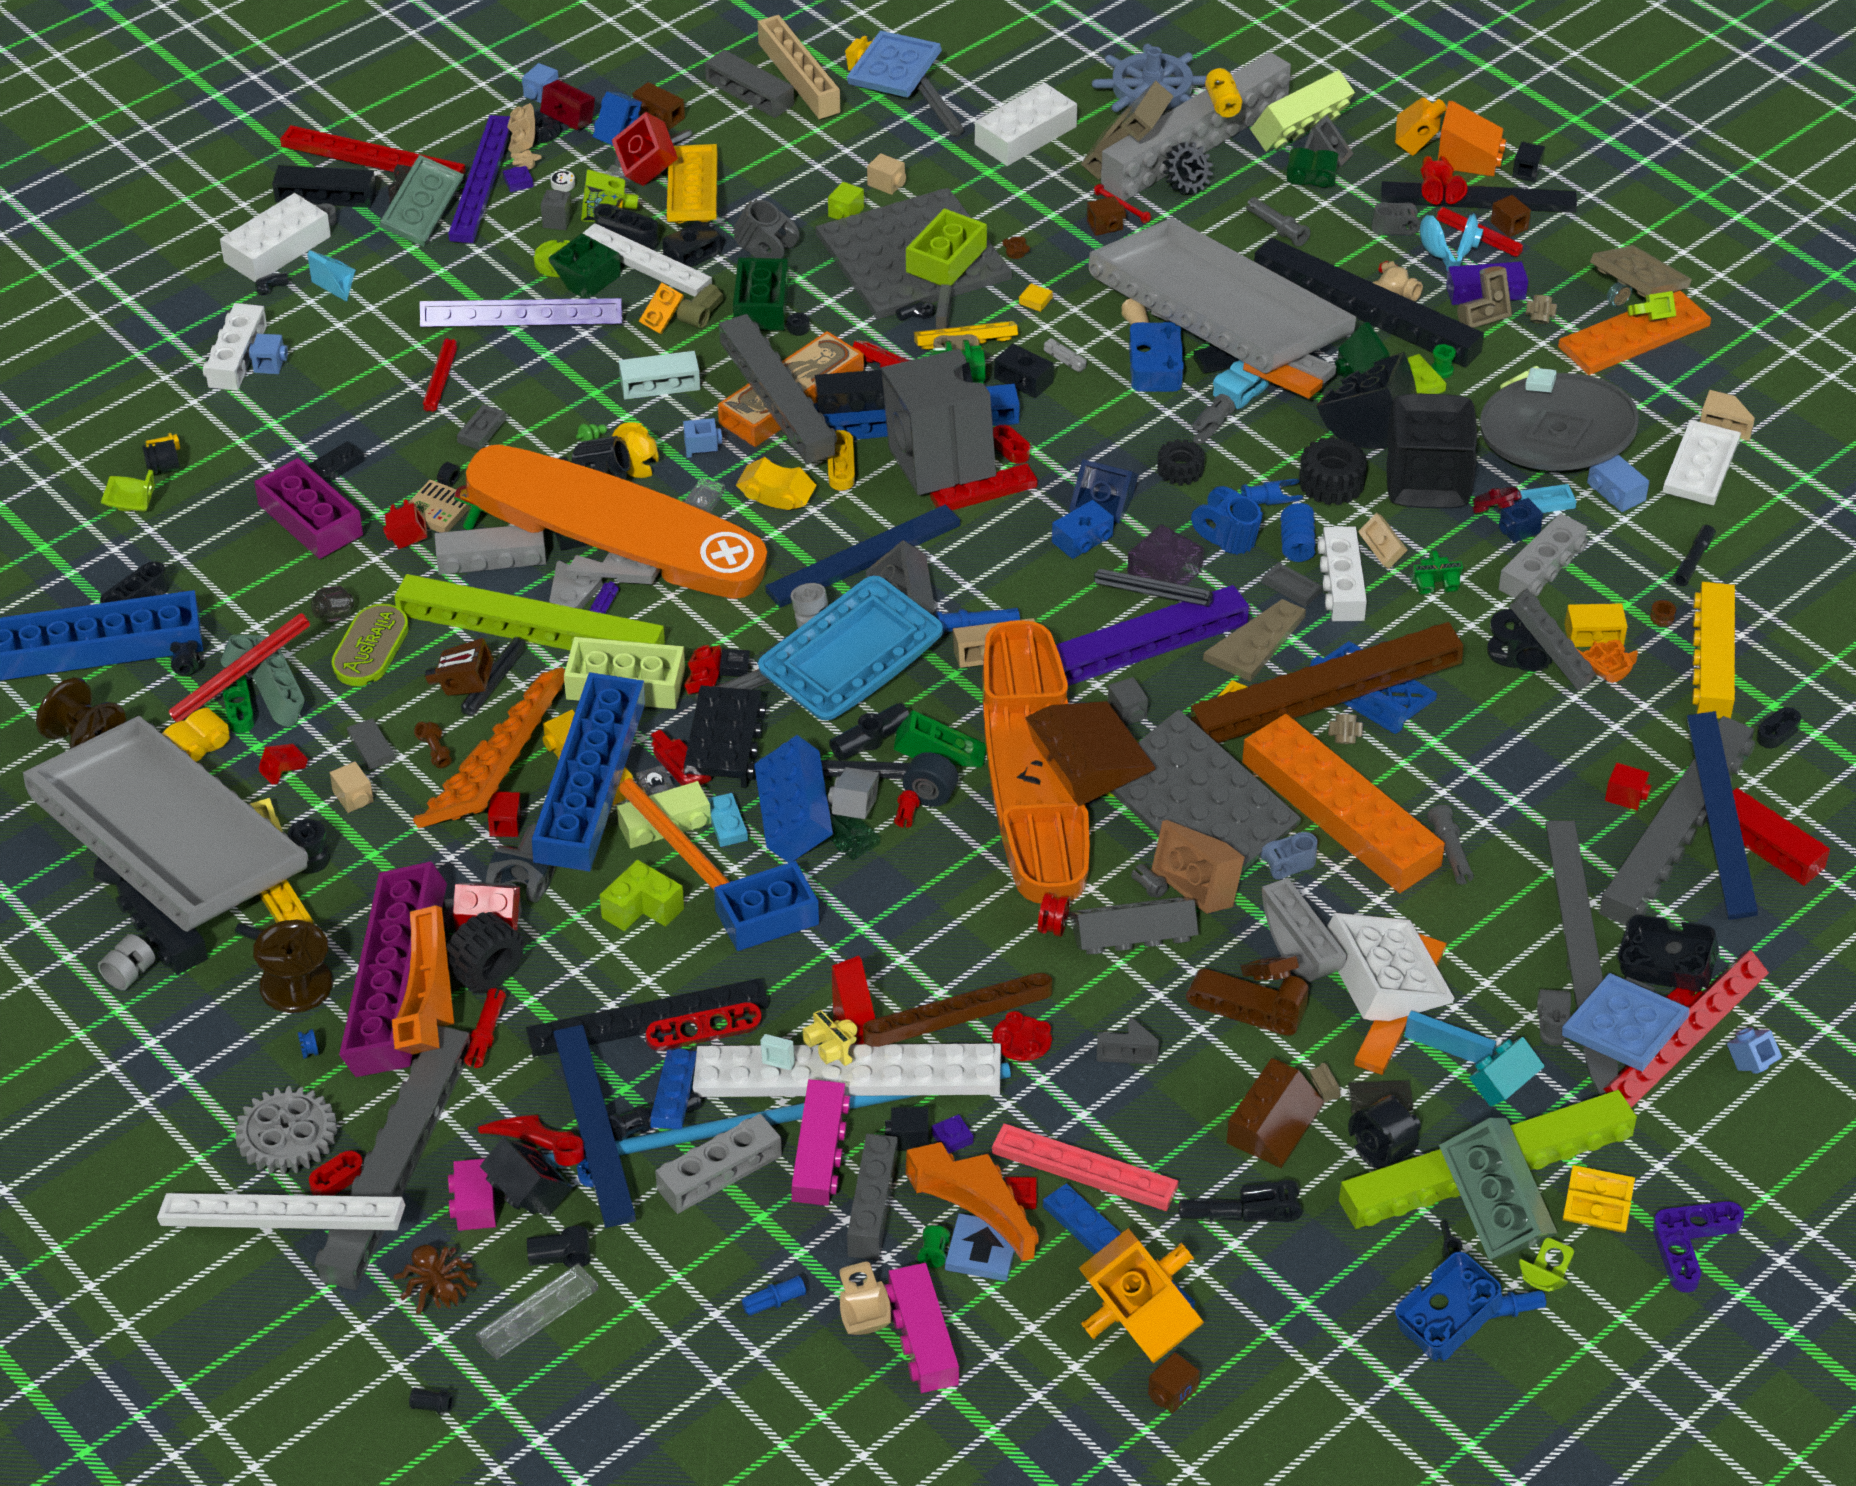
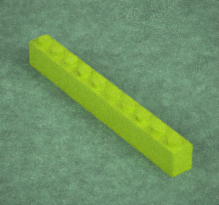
(514, 615)
(1541, 1140)

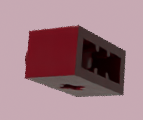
(567, 104)

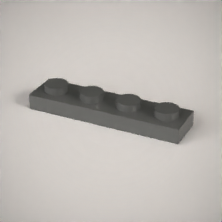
(1552, 639)

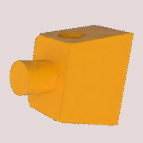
(1418, 124)

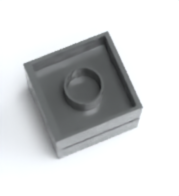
(938, 422)

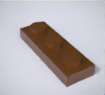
(1270, 967)

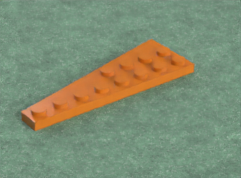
(491, 760)

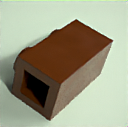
(660, 104)

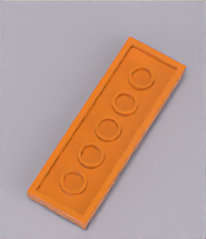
(1630, 336)

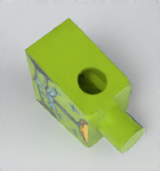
(604, 189)

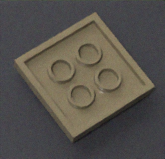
(1640, 270)

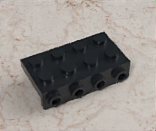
(725, 733)

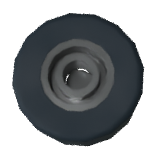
(931, 778)

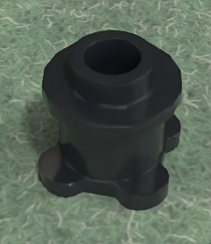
(185, 658)

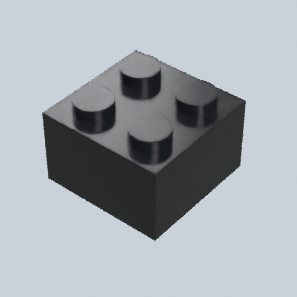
(525, 1177)

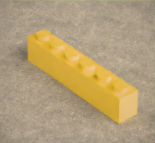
(1714, 649)

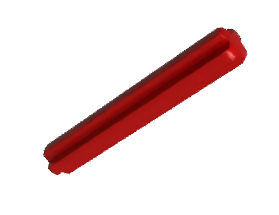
(1488, 236)
(439, 375)

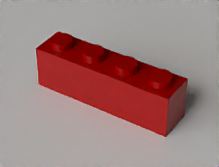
(1779, 840)

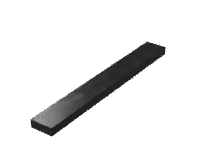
(1484, 197)

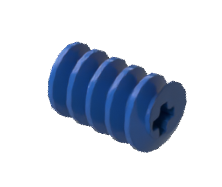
(1298, 532)

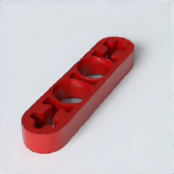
(704, 1030)

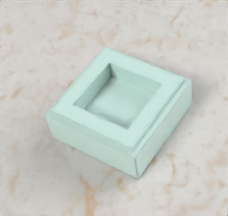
(1541, 380)
(777, 1052)

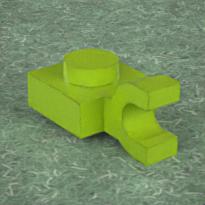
(1657, 306)

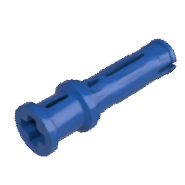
(964, 619)

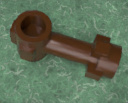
(431, 734)

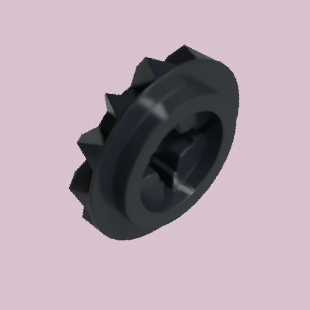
(549, 131)

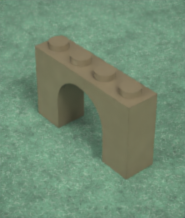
(1134, 121)

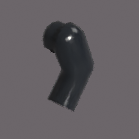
(270, 280)
(916, 309)

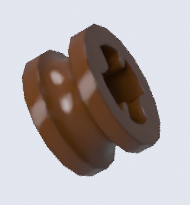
(1663, 613)

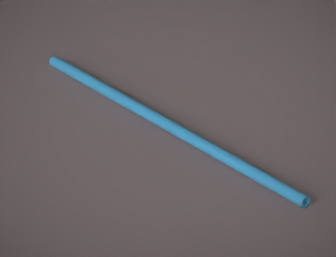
(713, 1128)

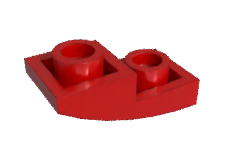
(704, 668)

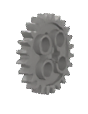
(285, 1130)

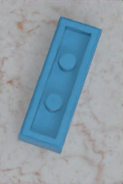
(1448, 1038)

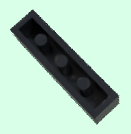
(325, 185)
(174, 945)

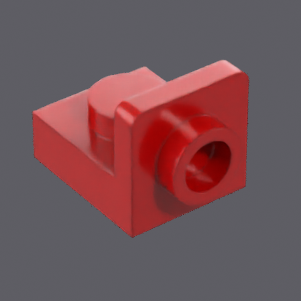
(279, 759)

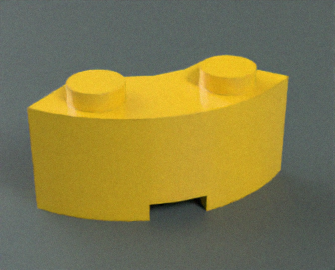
(776, 485)

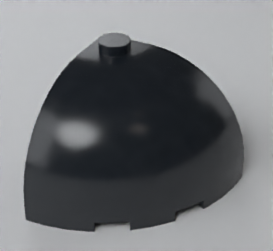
(1364, 402)

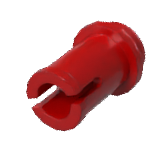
(908, 802)

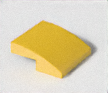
(1599, 1199)

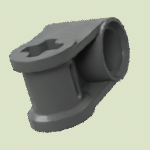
(1393, 217)
(1553, 1013)

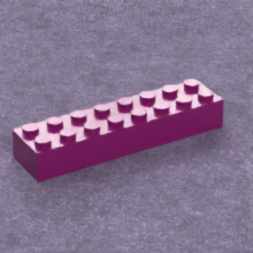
(385, 968)

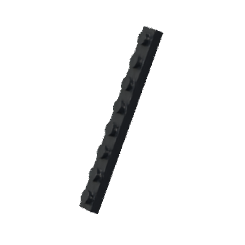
(636, 1018)

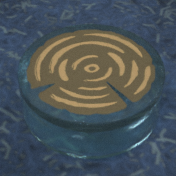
(1619, 294)

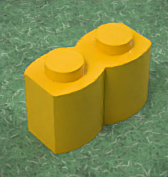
(199, 733)

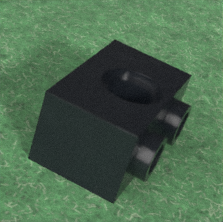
(692, 244)
(1024, 369)

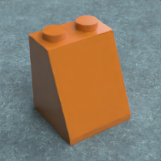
(1471, 141)

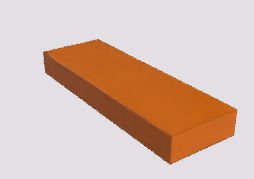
(1290, 378)

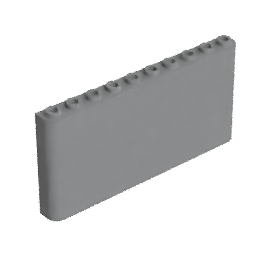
(1220, 295)
(164, 823)

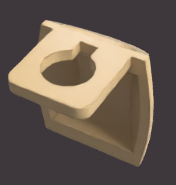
(864, 1306)

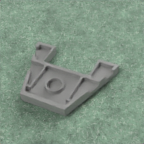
(612, 567)

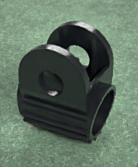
(604, 455)
(1523, 648)

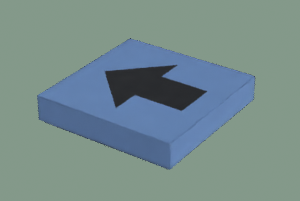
(979, 1250)

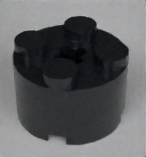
(1384, 1132)

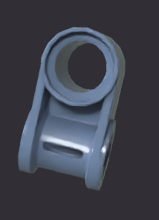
(1291, 854)

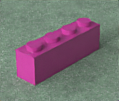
(818, 1142)
(923, 1328)

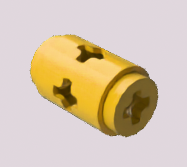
(1223, 92)

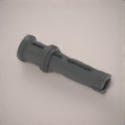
(1285, 225)
(1449, 833)

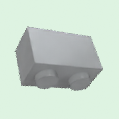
(854, 793)

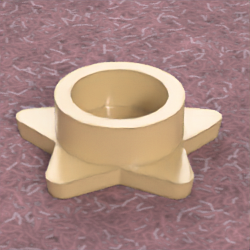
(525, 159)

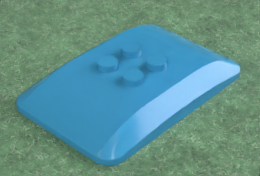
(851, 648)

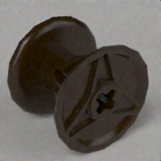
(69, 712)
(293, 966)

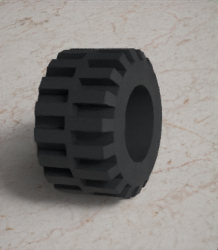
(1332, 471)
(484, 952)

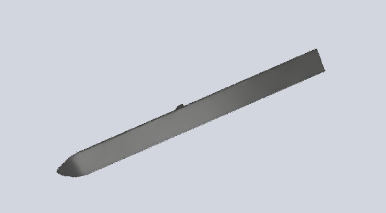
(1578, 934)

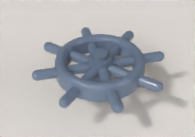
(1155, 67)

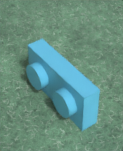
(727, 820)

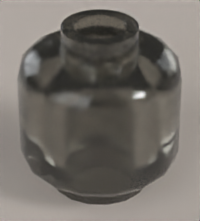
(332, 604)

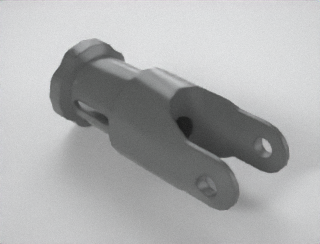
(1212, 417)

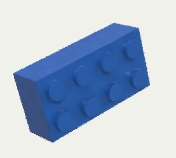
(793, 799)

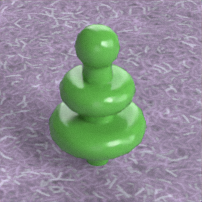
(590, 432)

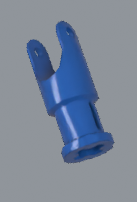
(1270, 492)

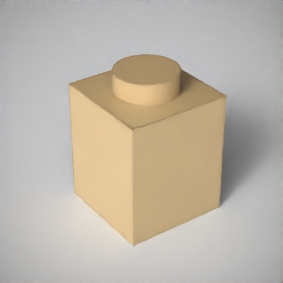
(886, 174)
(351, 787)

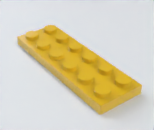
(693, 184)

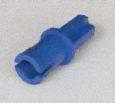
(774, 1295)
(1522, 1302)

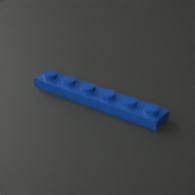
(1085, 1223)

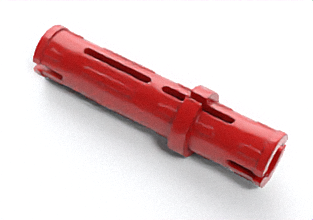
(482, 1036)

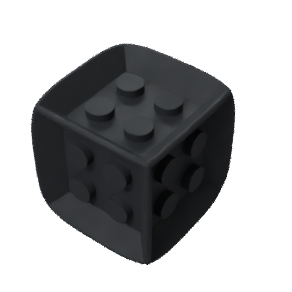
(1431, 450)

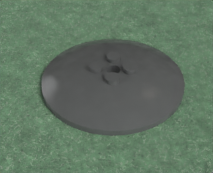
(1560, 429)

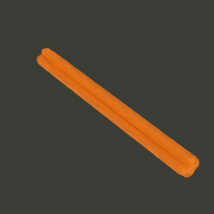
(672, 834)

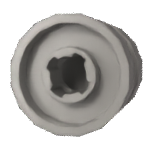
(808, 602)
(124, 963)

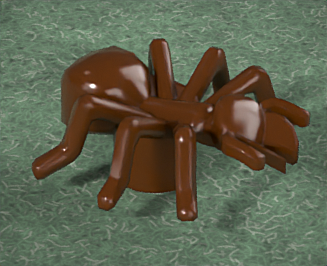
(434, 1277)

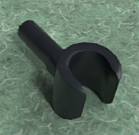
(1449, 1241)

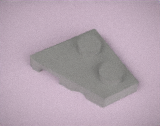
(572, 592)

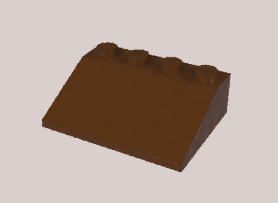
(1087, 748)

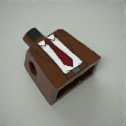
(463, 668)

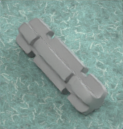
(1065, 355)

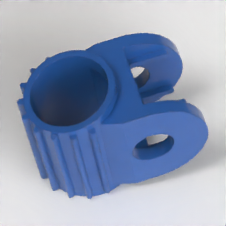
(1235, 528)

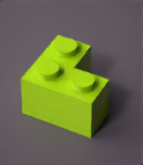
(641, 892)

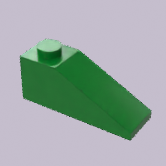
(923, 734)

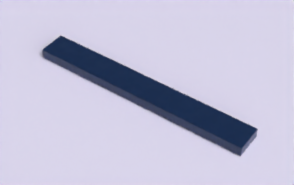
(864, 553)
(1722, 816)
(594, 1126)

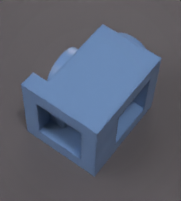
(701, 436)

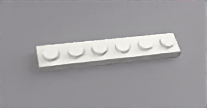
(651, 262)

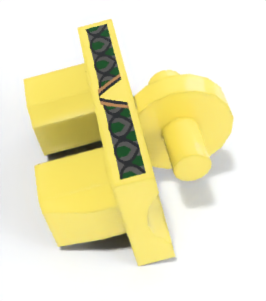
(834, 1036)

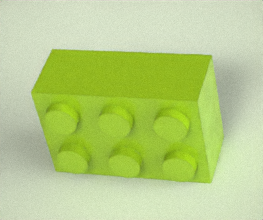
(946, 247)

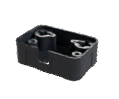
(1646, 960)

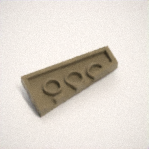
(1256, 641)

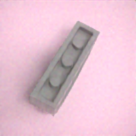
(1300, 932)

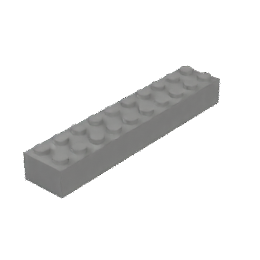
(1136, 165)

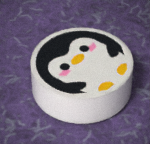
(563, 180)

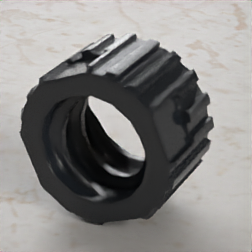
(798, 324)
(448, 474)

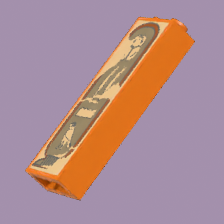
(747, 415)

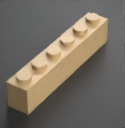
(799, 66)

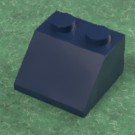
(1105, 485)

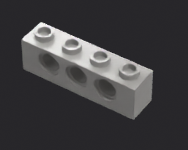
(1544, 557)
(718, 1163)

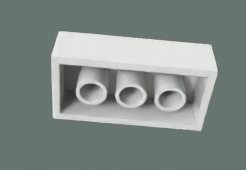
(1025, 124)
(275, 237)

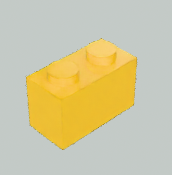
(1595, 623)

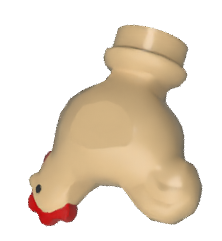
(1398, 281)

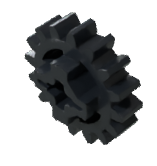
(1187, 168)

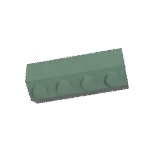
(1497, 1188)

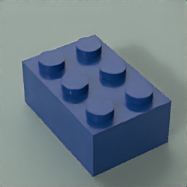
(766, 905)

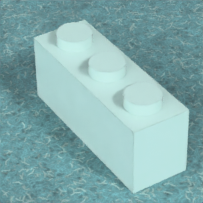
(659, 375)

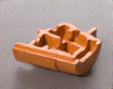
(1610, 660)

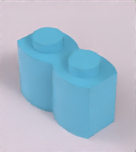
(1239, 384)

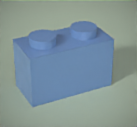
(1618, 483)

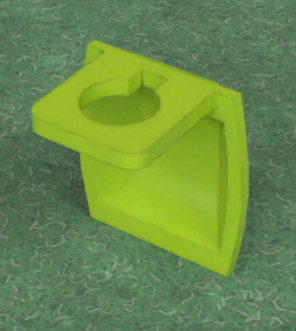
(129, 493)
(1536, 1273)

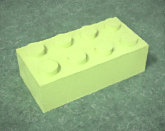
(1301, 110)
(656, 664)

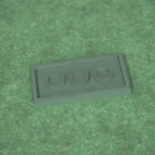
(421, 200)

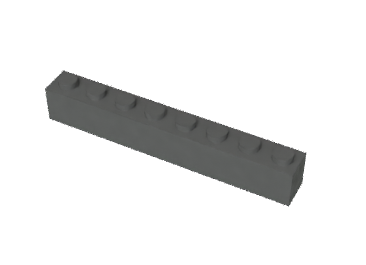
(777, 389)

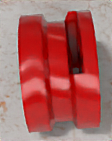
(1053, 914)

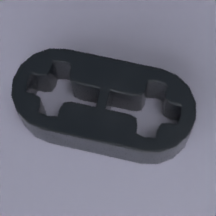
(1783, 730)

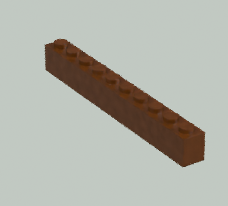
(1329, 682)

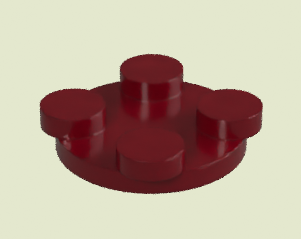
(1503, 497)

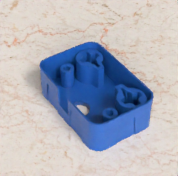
(1162, 365)
(1461, 1282)

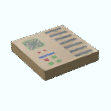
(438, 506)

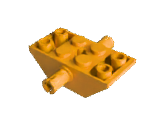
(1154, 1314)

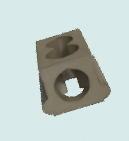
(1325, 1083)

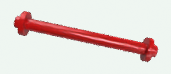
(1145, 217)

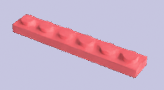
(1085, 1167)

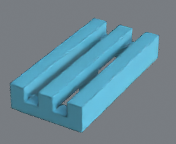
(1551, 498)

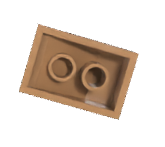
(1198, 866)

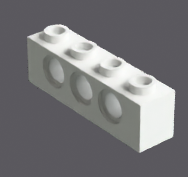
(230, 355)
(1342, 574)

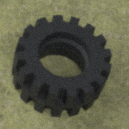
(1181, 472)

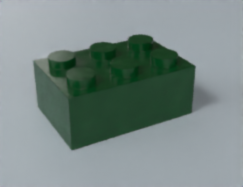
(762, 291)

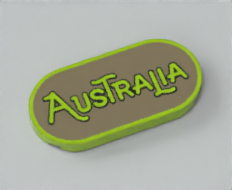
(370, 644)

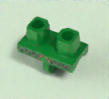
(1436, 570)

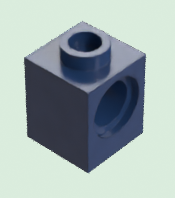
(1521, 520)

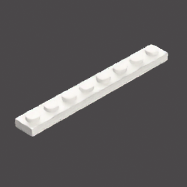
(281, 1211)

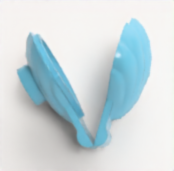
(1434, 240)

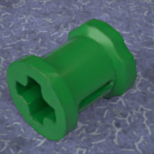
(1443, 359)
(934, 1245)

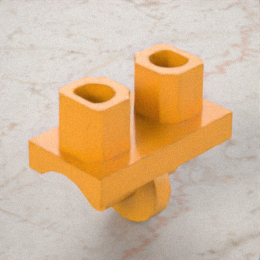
(661, 308)

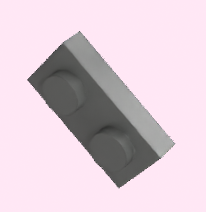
(481, 427)

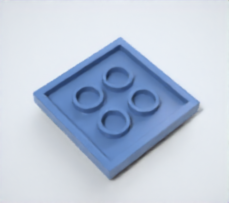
(894, 63)
(1625, 1022)

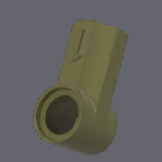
(699, 308)

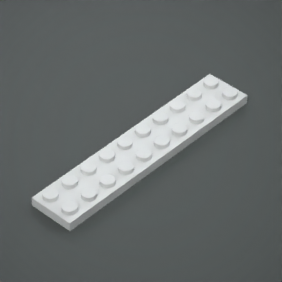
(873, 1071)

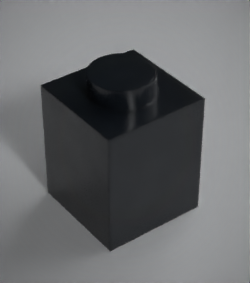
(1528, 162)
(909, 1127)

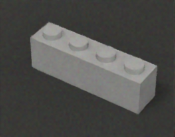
(488, 549)

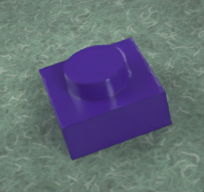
(517, 178)
(952, 1133)

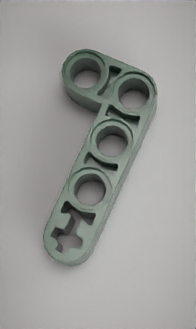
(271, 677)

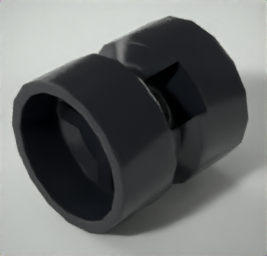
(312, 837)

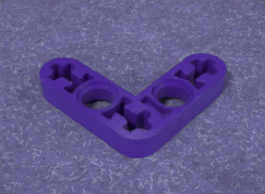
(1686, 1230)

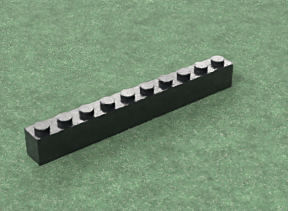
(1371, 302)

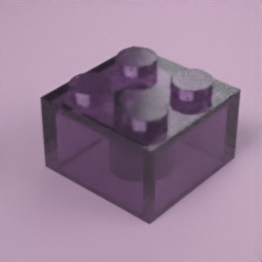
(1166, 557)

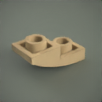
(523, 128)

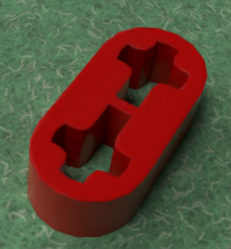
(1011, 444)
(336, 1174)

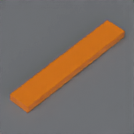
(1386, 1035)

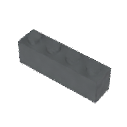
(749, 83)
(872, 1197)

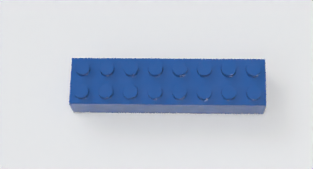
(97, 634)
(588, 772)

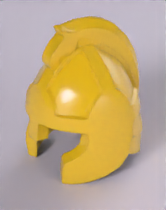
(640, 447)

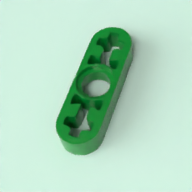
(244, 707)

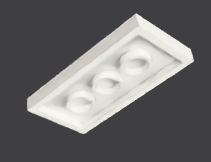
(1701, 462)

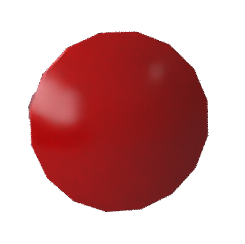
(1022, 1037)

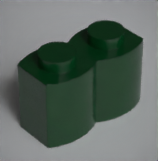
(1312, 167)

